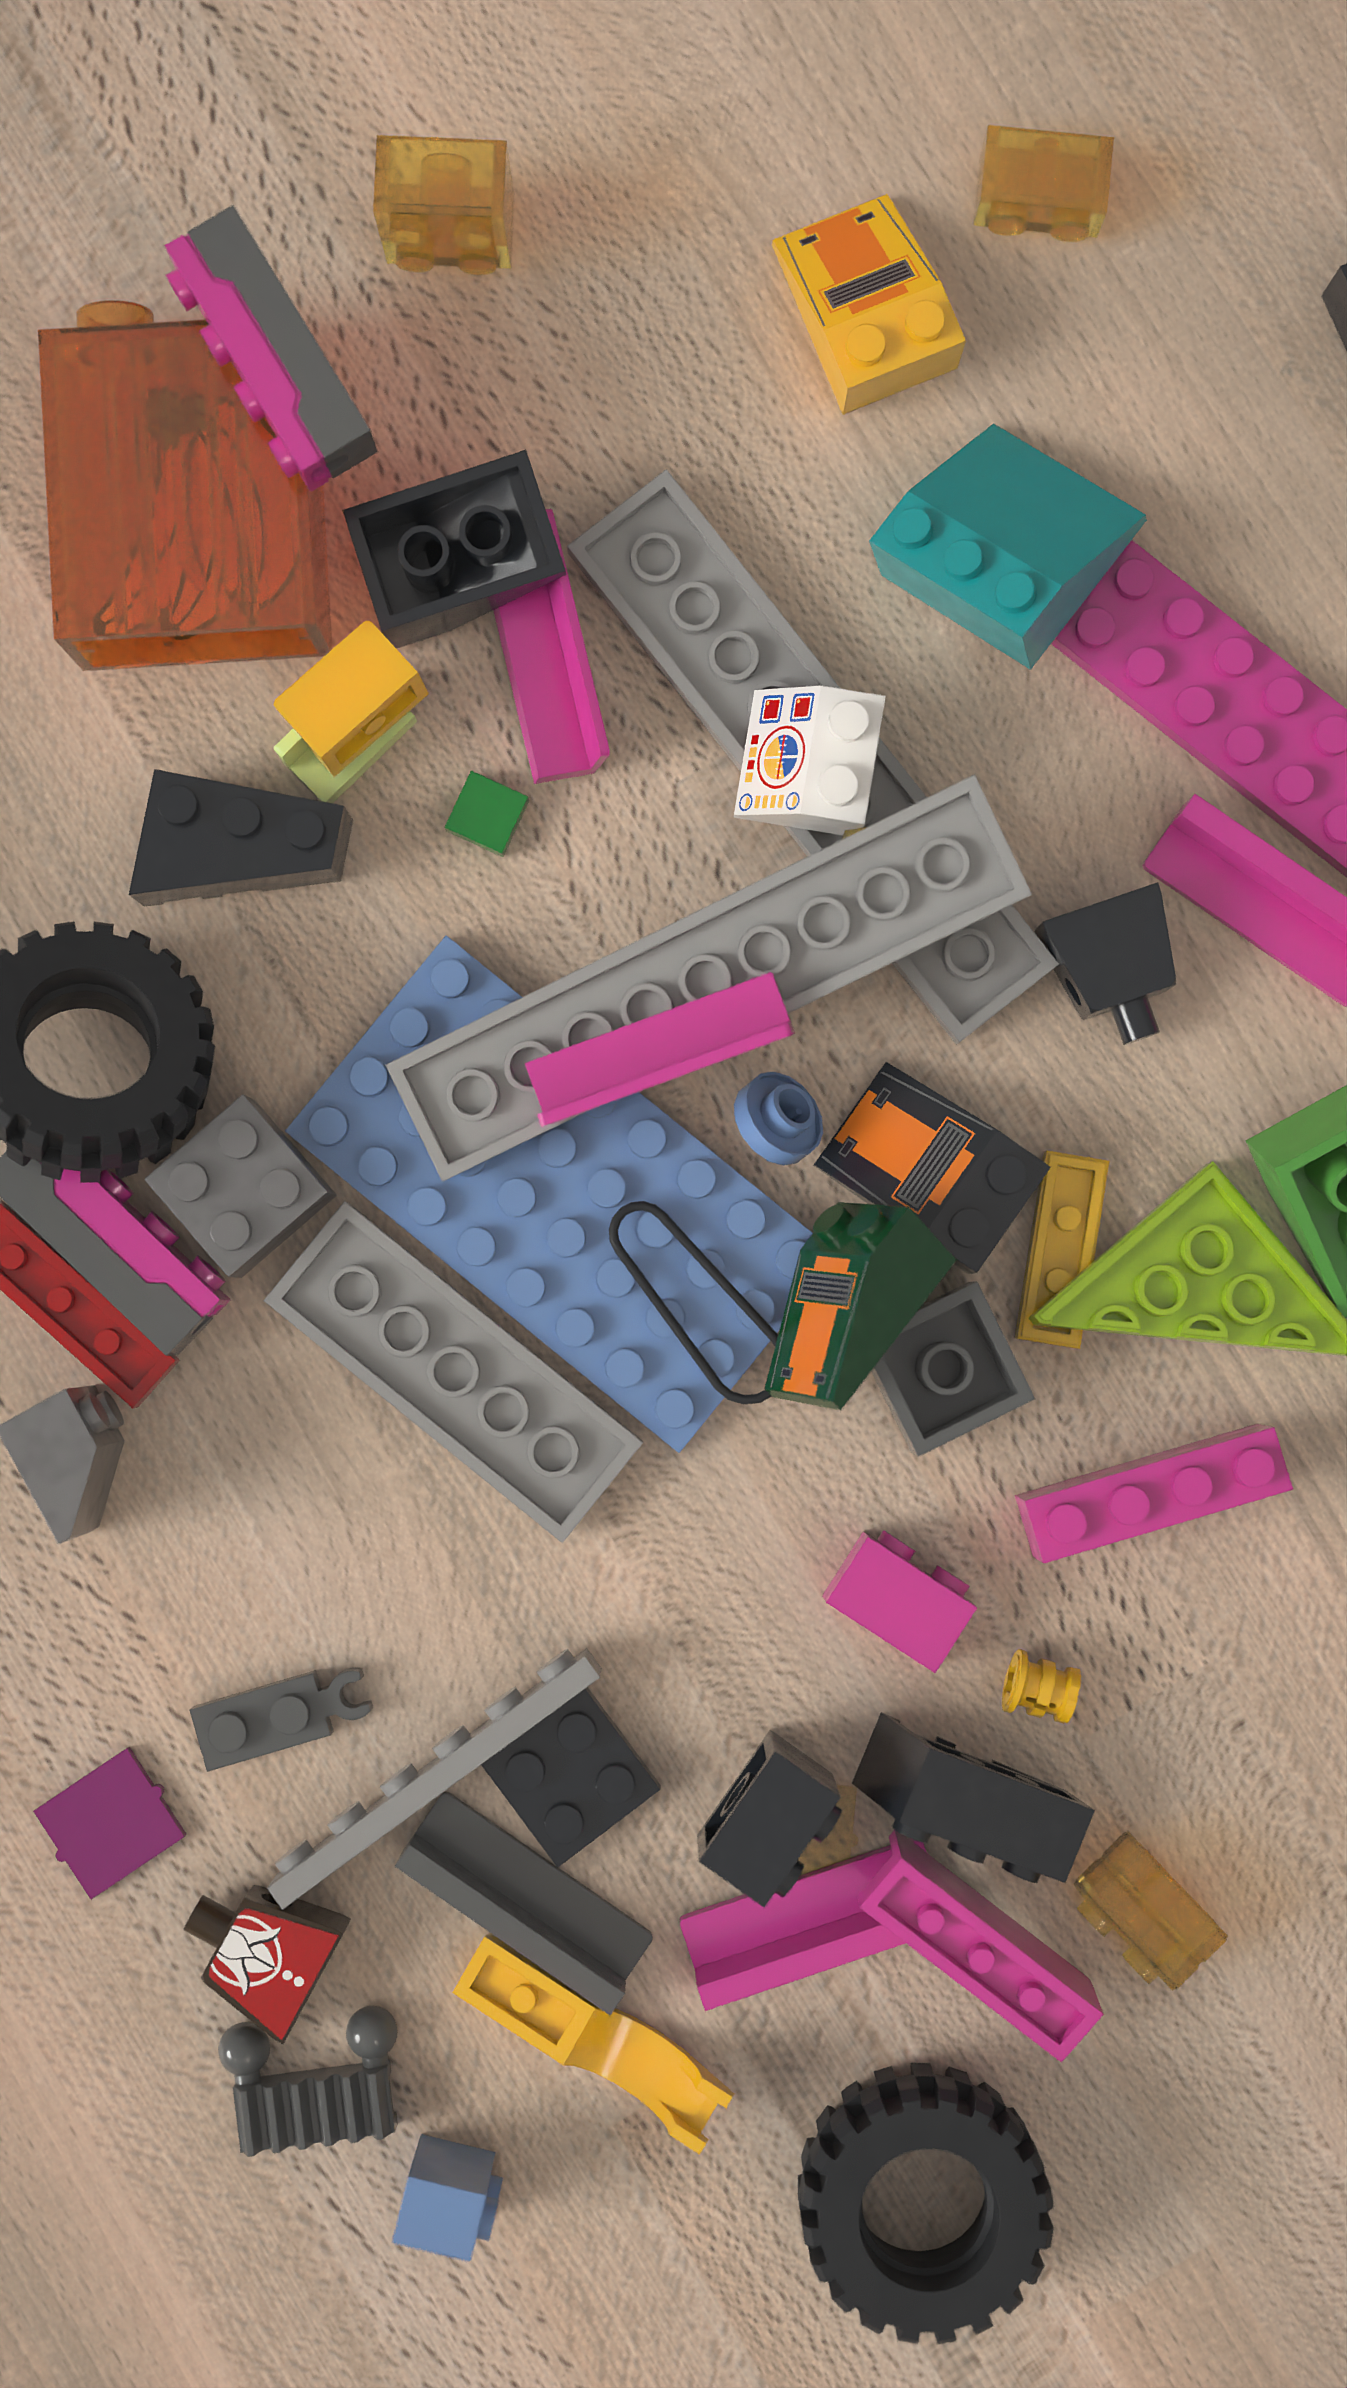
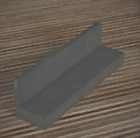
(525, 1901)

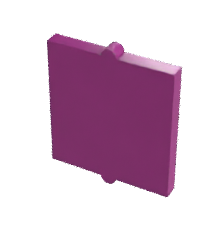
(110, 1823)

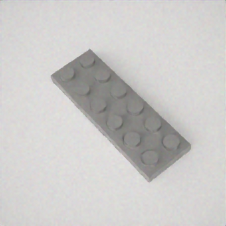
(453, 1371)

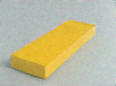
(1061, 1239)

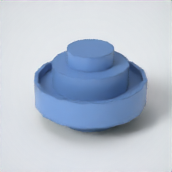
(778, 1118)

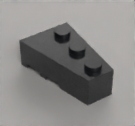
(233, 839)
(972, 1803)

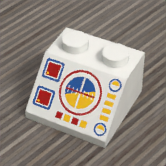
(810, 758)

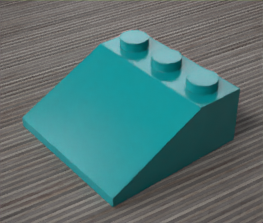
(1004, 542)

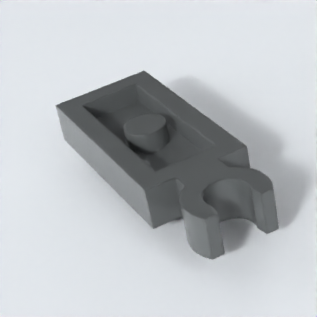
(272, 1717)

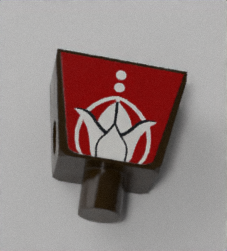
(266, 1954)

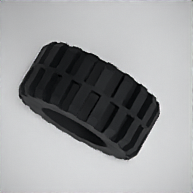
(141, 988)
(942, 2285)

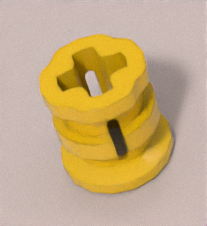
(1040, 1688)

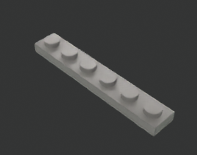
(411, 1790)

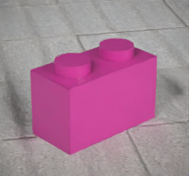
(900, 1600)

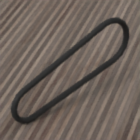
(664, 1311)

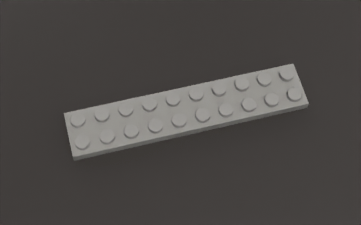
(722, 641)
(807, 924)

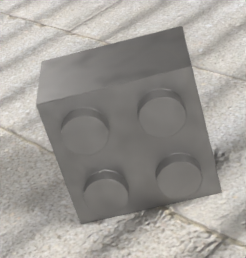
(240, 1187)

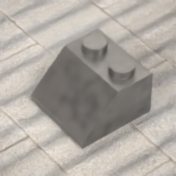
(68, 1456)

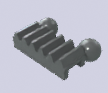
(312, 2103)

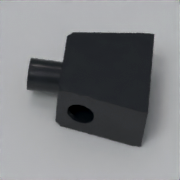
(1114, 958)

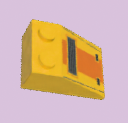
(870, 303)

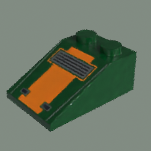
(852, 1299)

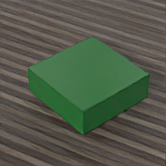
(487, 813)

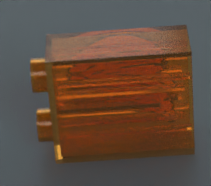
(169, 505)

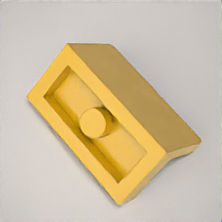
(351, 697)

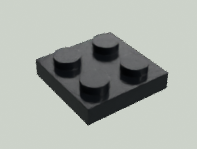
(572, 1776)

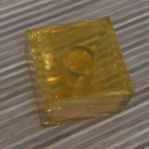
(444, 203)

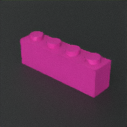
(1153, 1492)

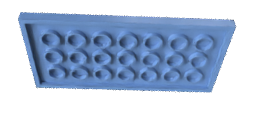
(540, 1214)

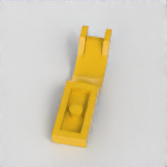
(584, 2036)

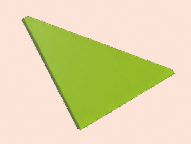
(1201, 1274)

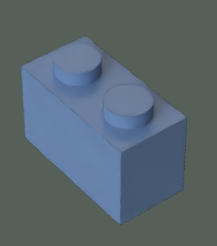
(448, 2198)

